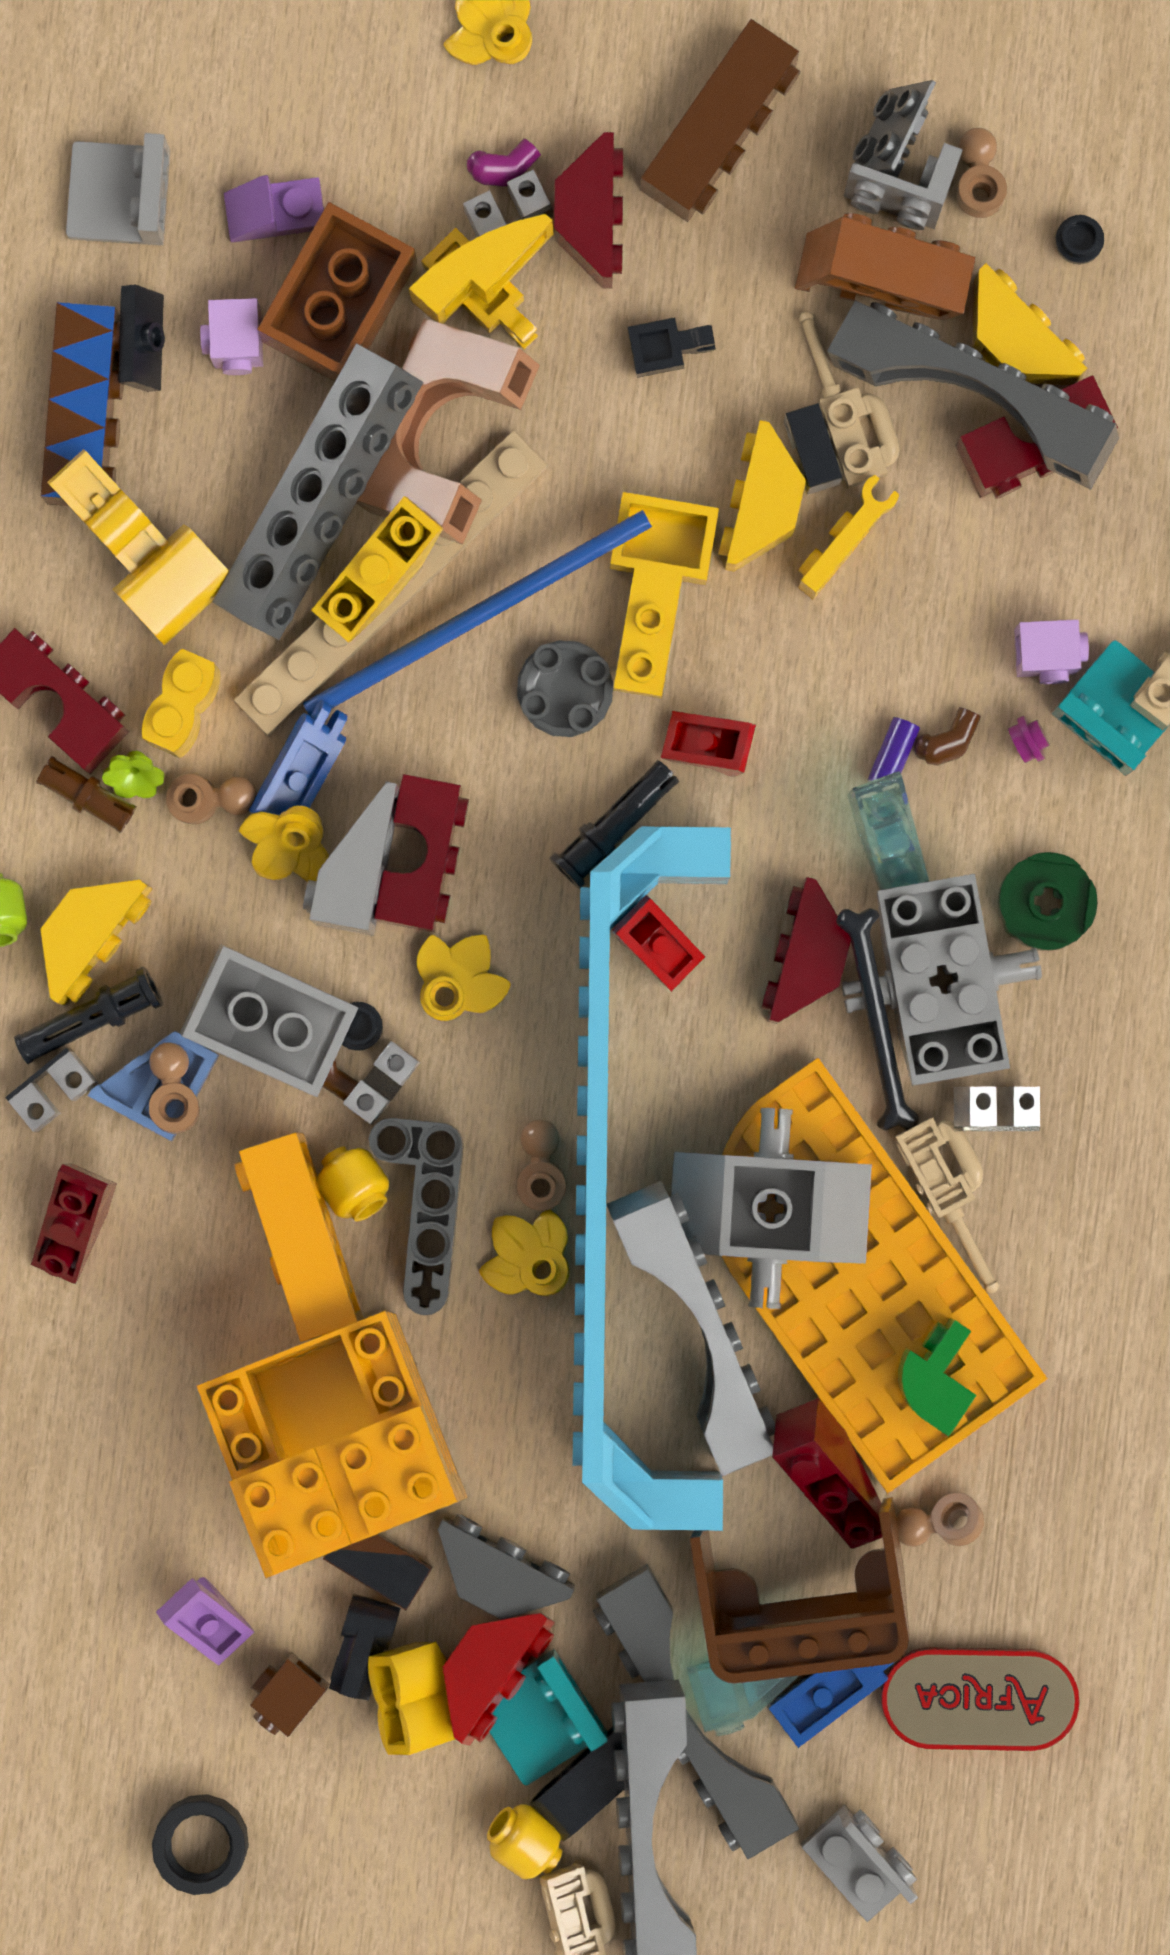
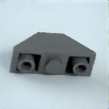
(497, 1573)

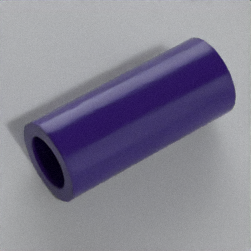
(894, 748)

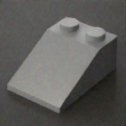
(352, 875)
(268, 1020)

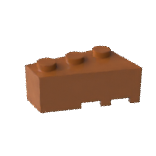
(887, 267)

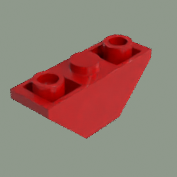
(489, 1668)

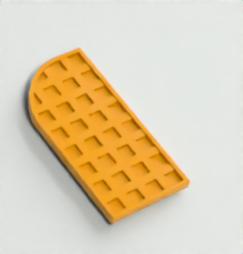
(856, 1319)

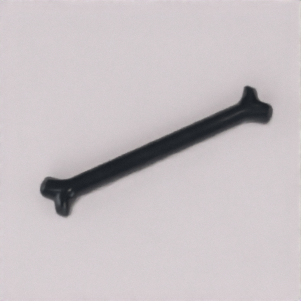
(858, 928)

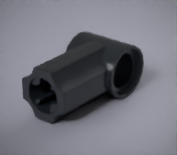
(365, 1633)

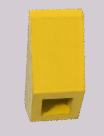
(1019, 334)
(765, 501)
(379, 570)
(86, 931)

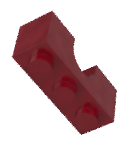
(1000, 459)
(87, 727)
(417, 897)

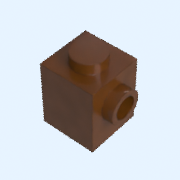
(286, 1695)

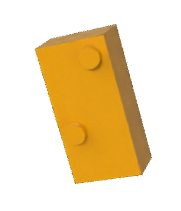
(299, 1235)

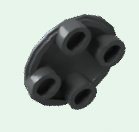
(565, 688)

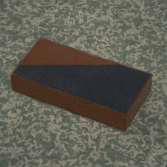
(382, 1568)

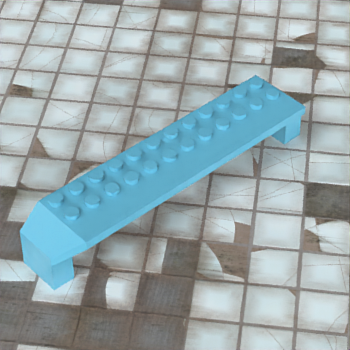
(609, 1467)

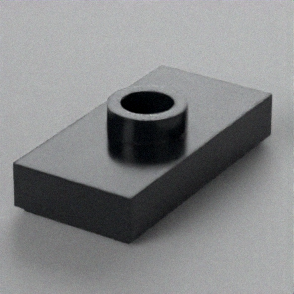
(141, 338)

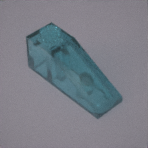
(727, 1705)

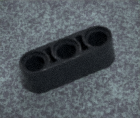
(581, 1788)

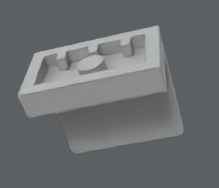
(119, 191)
(912, 203)
(852, 1857)

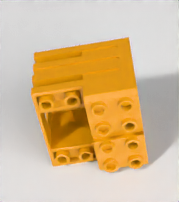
(331, 1442)

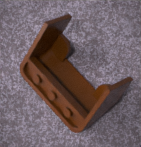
(807, 1634)

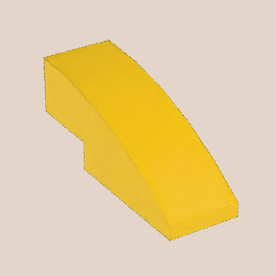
(480, 267)

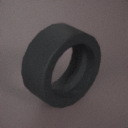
(162, 1847)

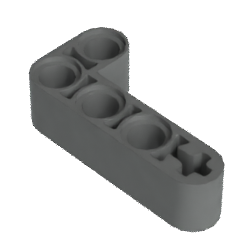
(422, 1215)

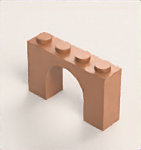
(451, 367)

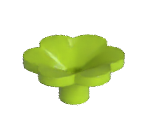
(133, 775)

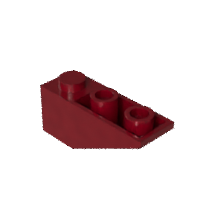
(828, 1471)

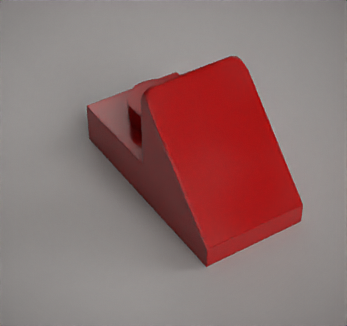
(708, 742)
(658, 943)

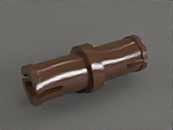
(86, 794)

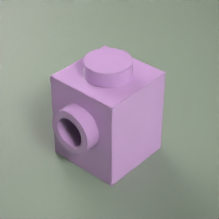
(233, 335)
(1050, 650)

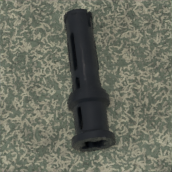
(598, 839)
(114, 1012)

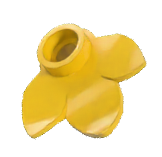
(483, 28)
(286, 843)
(463, 971)
(522, 1249)

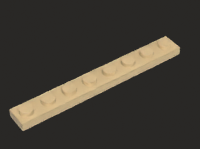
(322, 651)

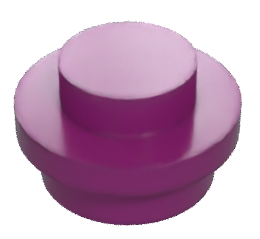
(1029, 739)

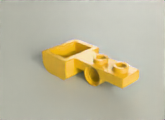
(660, 559)
(167, 578)

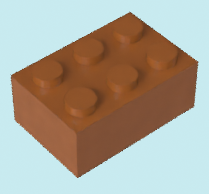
(337, 292)

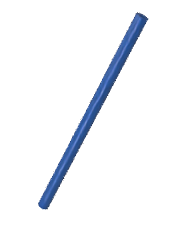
(482, 612)

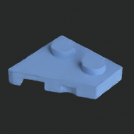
(133, 1086)

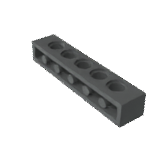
(317, 491)

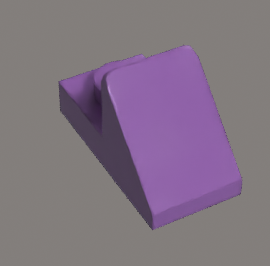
(273, 209)
(205, 1620)

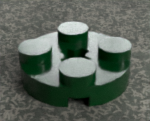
(1069, 884)

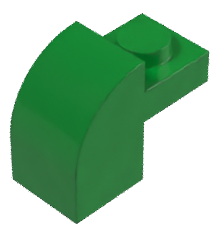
(926, 1386)

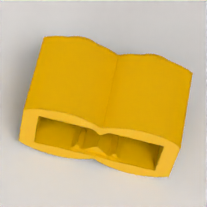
(187, 691)
(411, 1698)

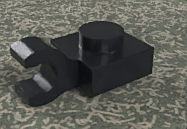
(659, 345)

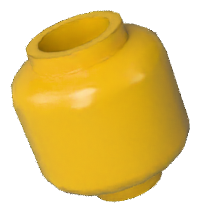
(352, 1183)
(524, 1842)

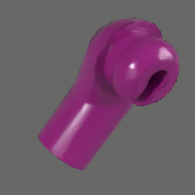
(499, 169)

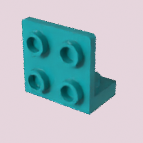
(1101, 709)
(546, 1720)

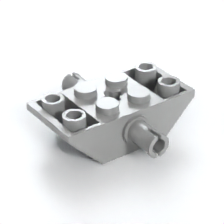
(943, 928)
(821, 1216)

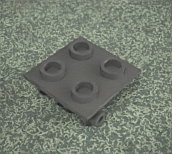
(897, 122)

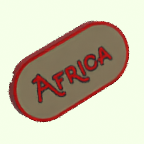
(980, 1699)

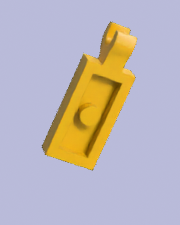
(500, 310)
(848, 534)

